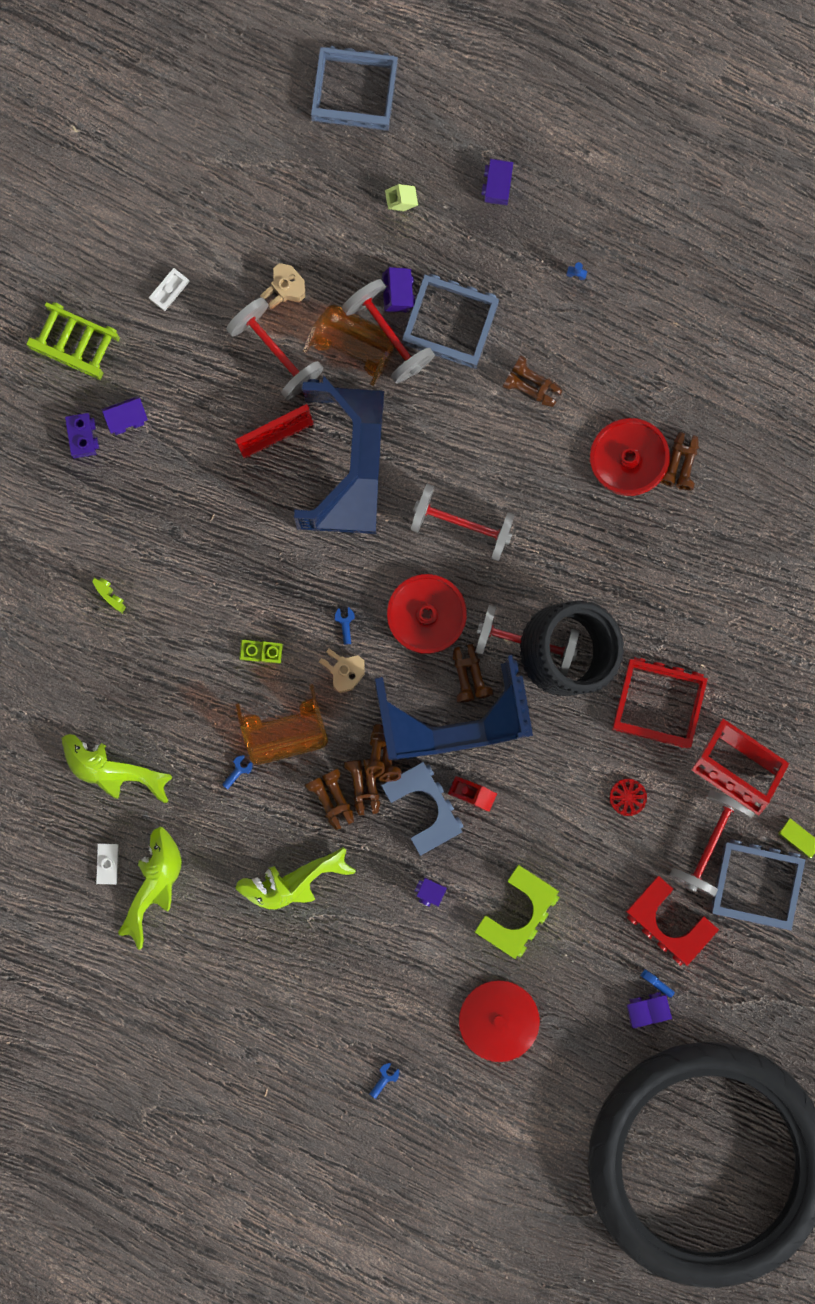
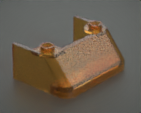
(354, 337)
(285, 735)

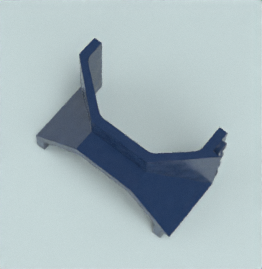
(354, 500)
(503, 722)

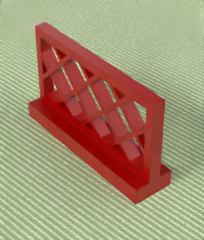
(274, 431)

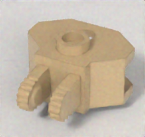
(284, 287)
(343, 669)

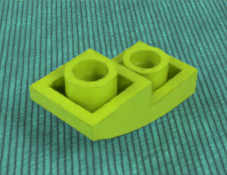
(105, 591)
(260, 651)

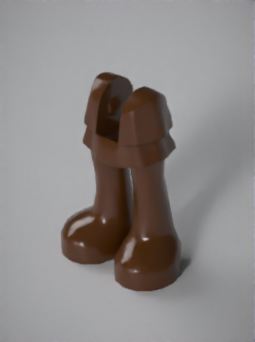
(545, 384)
(678, 450)
(466, 693)
(355, 768)
(381, 768)
(331, 781)

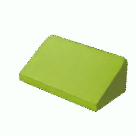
(798, 838)

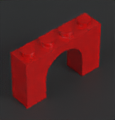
(644, 911)

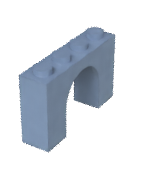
(445, 826)

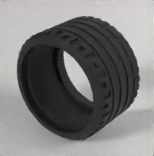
(606, 642)

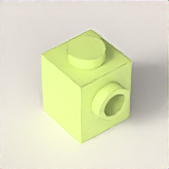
(401, 197)

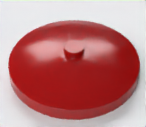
(629, 457)
(426, 614)
(499, 1021)

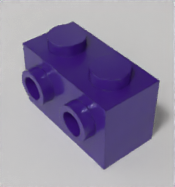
(498, 181)
(398, 292)
(124, 415)
(81, 435)
(429, 892)

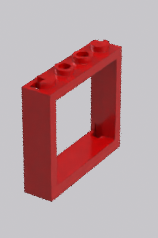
(675, 672)
(729, 782)

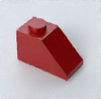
(472, 793)

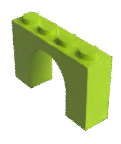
(541, 897)

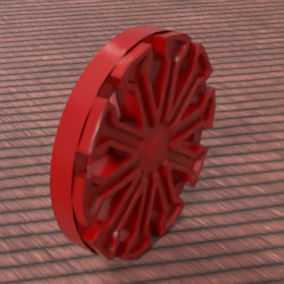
(628, 797)

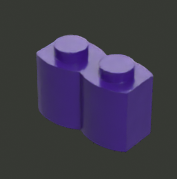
(648, 1011)

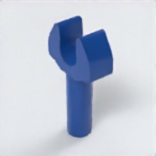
(577, 271)
(345, 624)
(237, 771)
(657, 983)
(384, 1080)

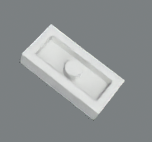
(169, 289)
(107, 863)

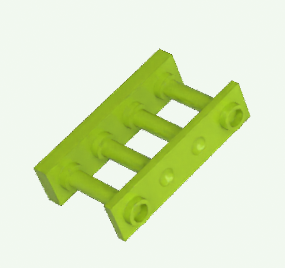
(75, 360)

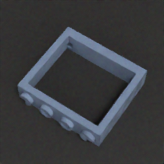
(349, 118)
(442, 351)
(773, 854)

